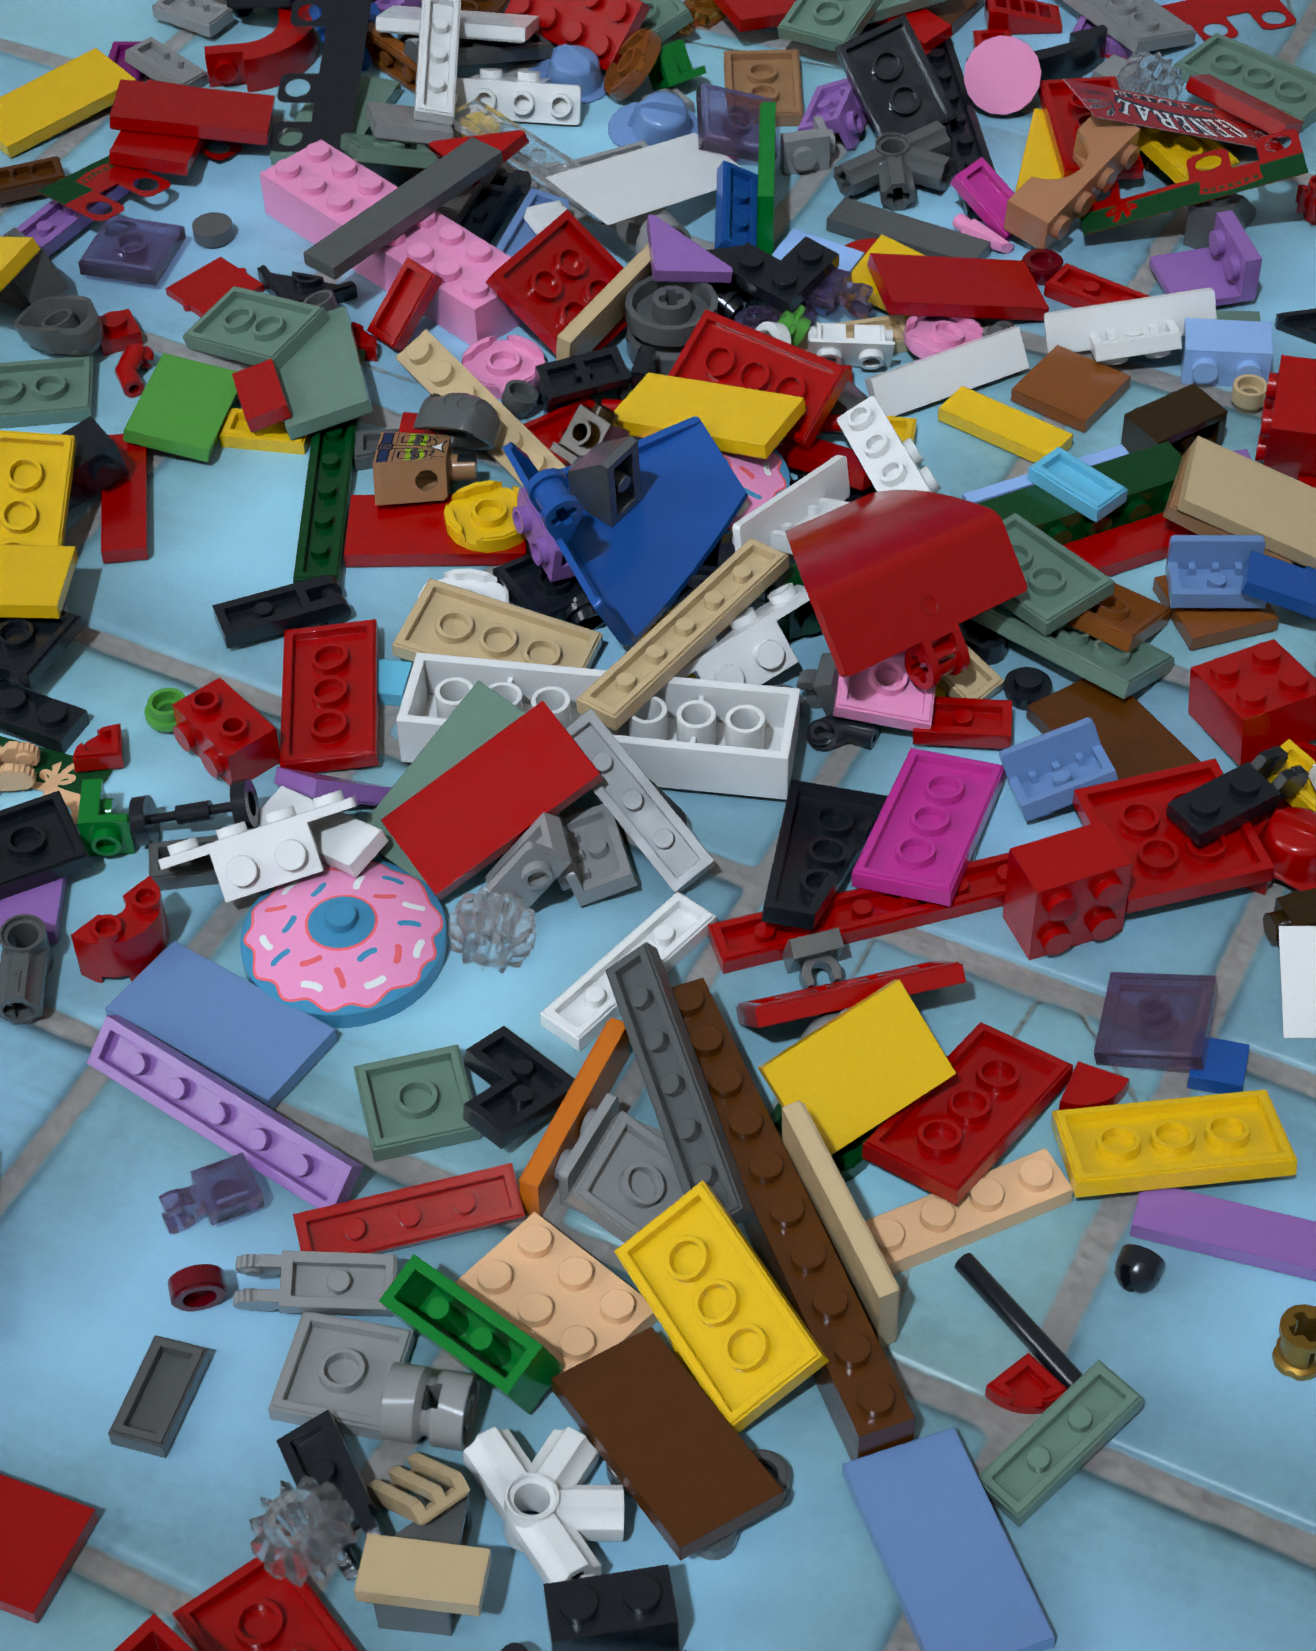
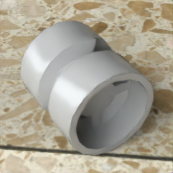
(409, 1400)

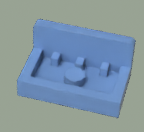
(1210, 570)
(1053, 765)

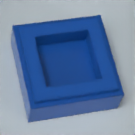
(1223, 1068)

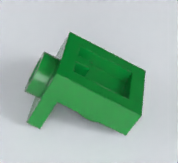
(100, 825)

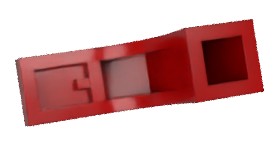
(265, 60)

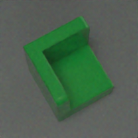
(673, 66)

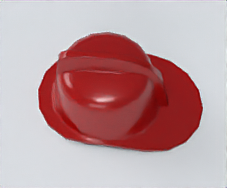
(1291, 845)

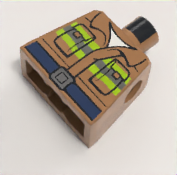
(418, 468)

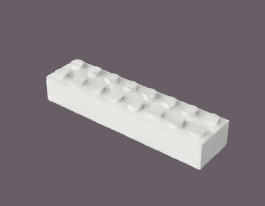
(682, 738)

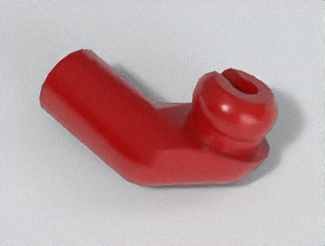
(126, 371)

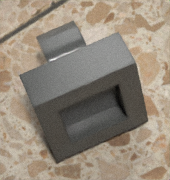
(822, 684)
(813, 952)

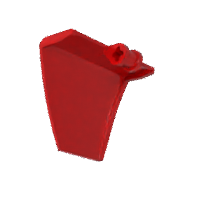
(903, 576)

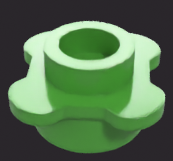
(796, 324)

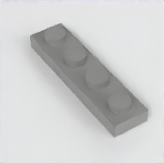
(640, 806)

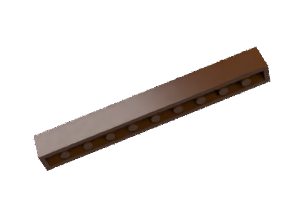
(794, 1245)

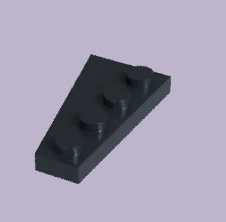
(816, 849)

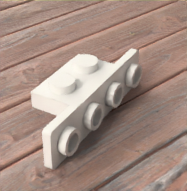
(522, 97)
(1129, 326)
(881, 451)
(802, 501)
(752, 645)
(266, 854)

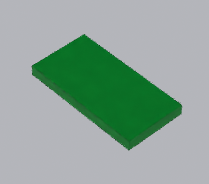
(766, 177)

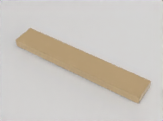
(683, 633)

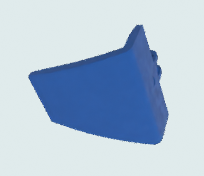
(651, 552)

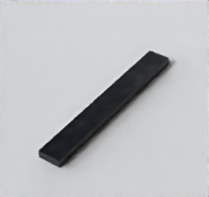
(965, 133)

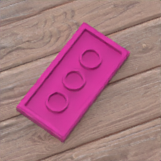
(929, 827)

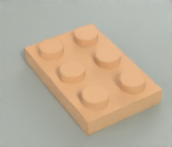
(557, 1293)

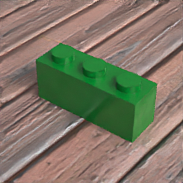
(471, 1333)

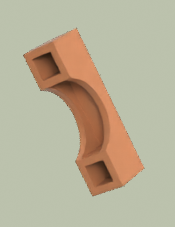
(1047, 207)

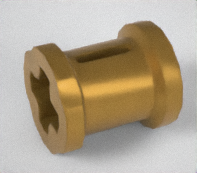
(1297, 1343)

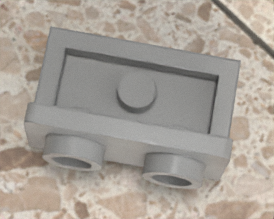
(597, 856)
(532, 861)

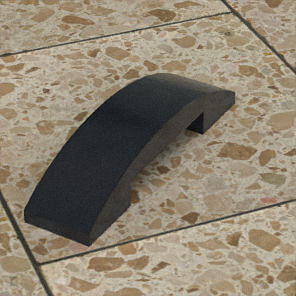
(1075, 58)

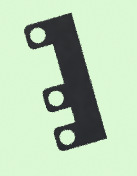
(337, 83)

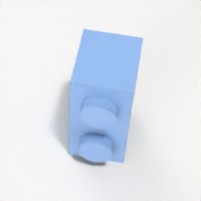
(1222, 350)

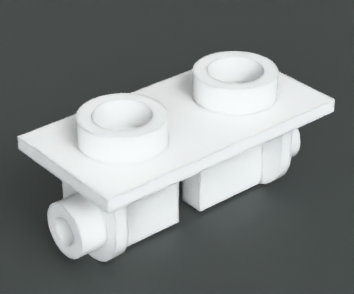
(869, 348)

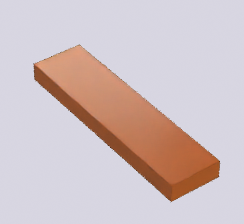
(587, 1091)

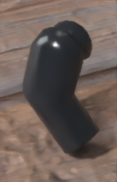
(835, 731)

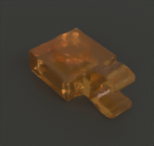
(705, 14)

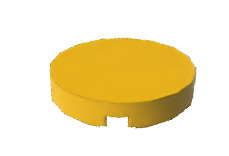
(482, 517)

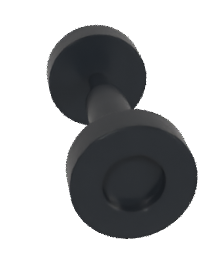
(146, 820)

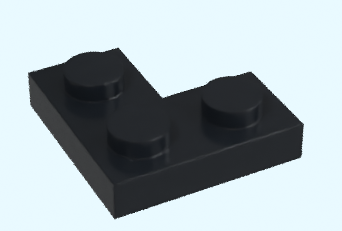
(783, 281)
(522, 1090)

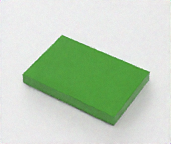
(182, 408)

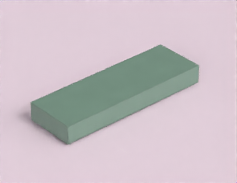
(1059, 1442)

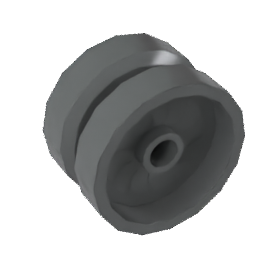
(665, 317)

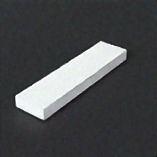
(437, 61)
(946, 371)
(589, 1002)

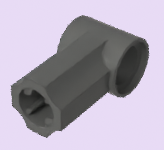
(24, 968)

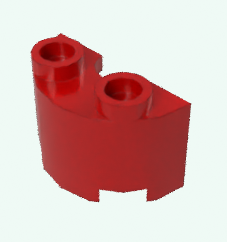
(125, 941)

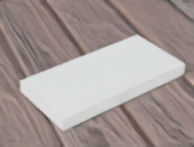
(472, 24)

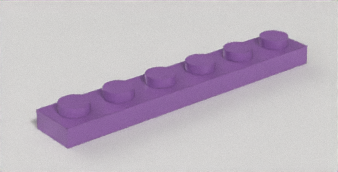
(223, 1114)

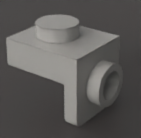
(807, 149)

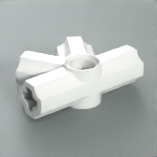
(555, 1489)

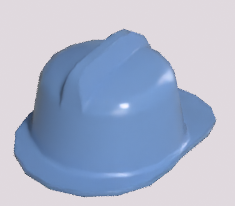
(574, 67)
(654, 119)

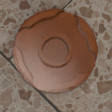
(637, 59)

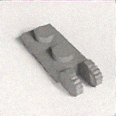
(318, 1282)

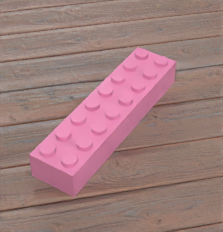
(325, 189)

